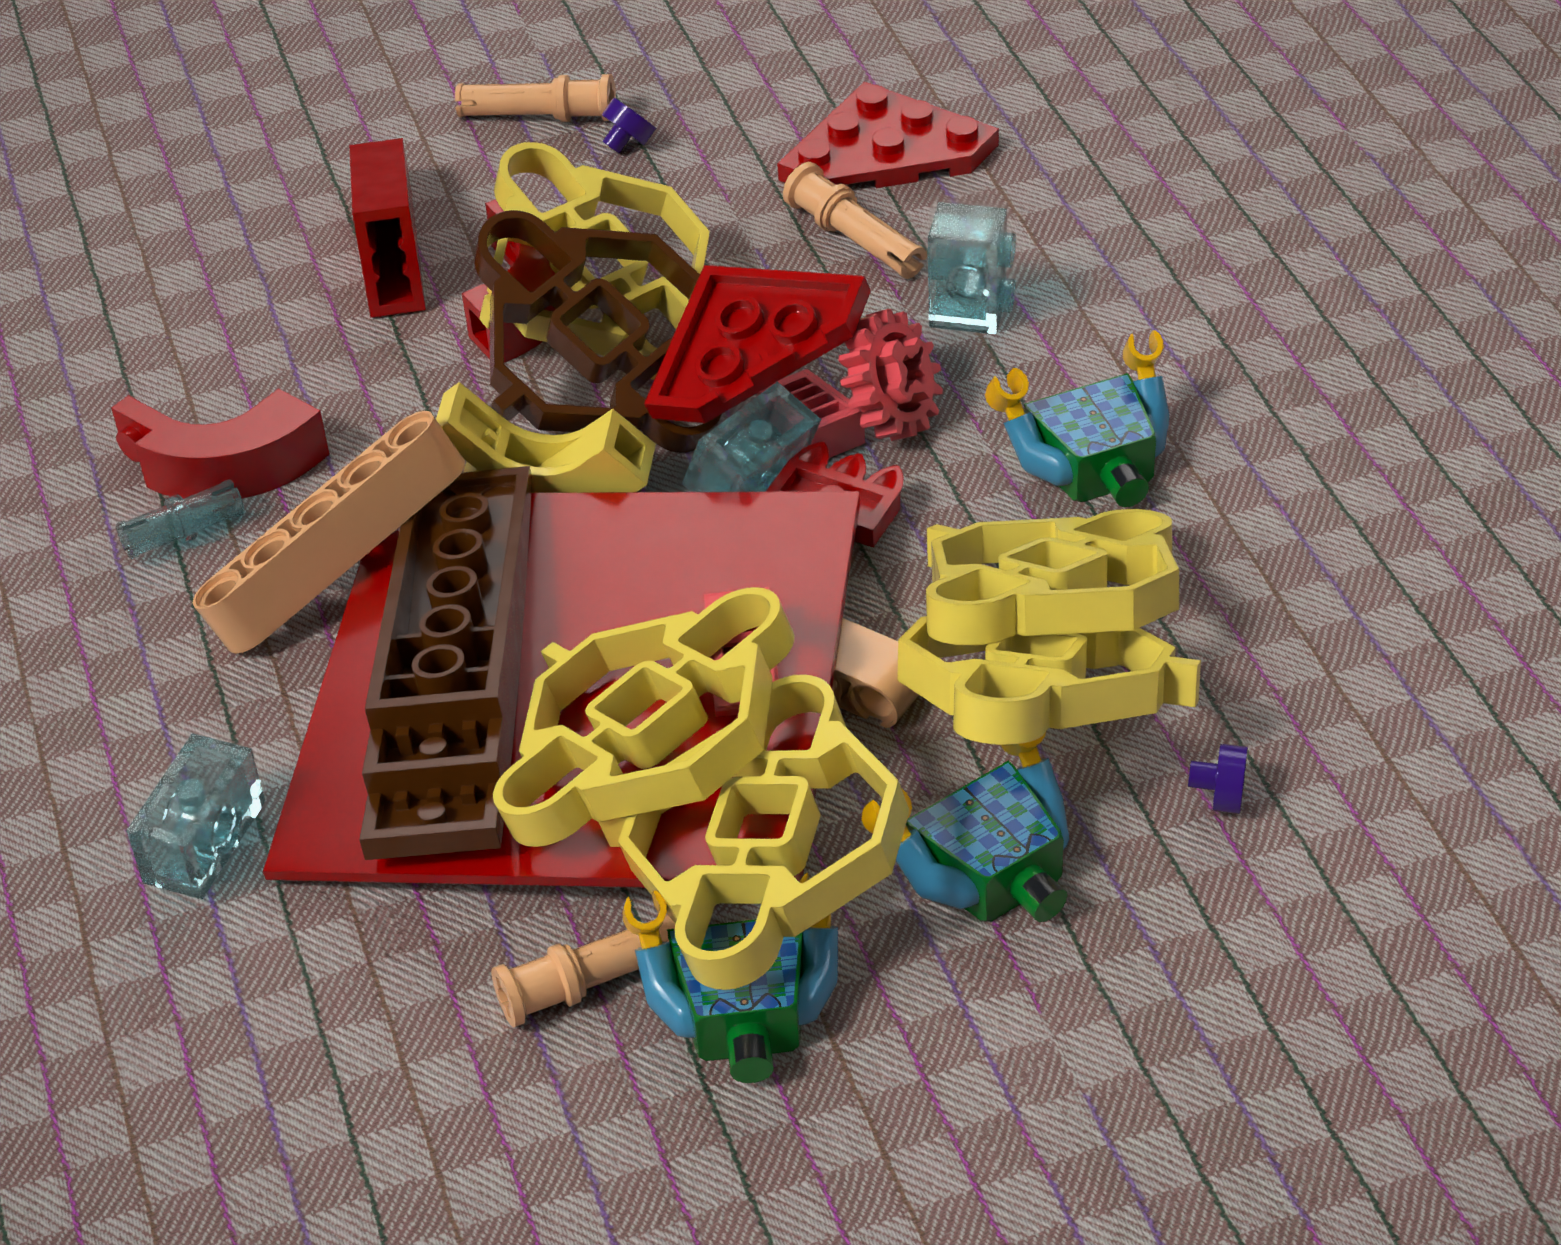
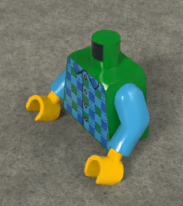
(1091, 436)
(990, 841)
(743, 1021)

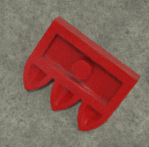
(878, 493)

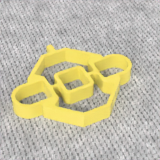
(583, 190)
(1050, 576)
(1043, 681)
(602, 789)
(765, 868)

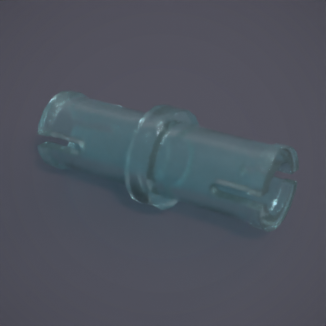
(180, 519)

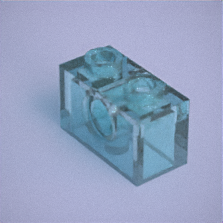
(968, 268)
(752, 444)
(196, 816)

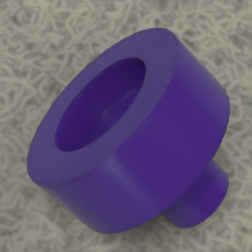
(626, 125)
(1225, 777)

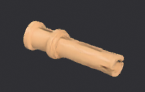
(561, 98)
(837, 210)
(566, 973)

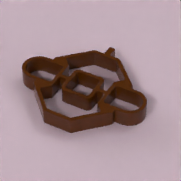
(515, 304)

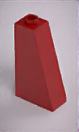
(386, 227)

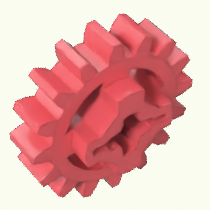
(891, 371)

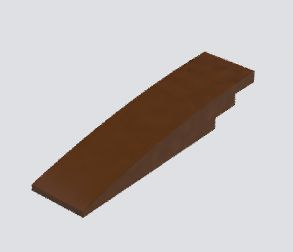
(448, 670)

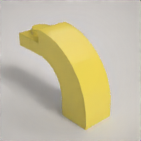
(598, 458)

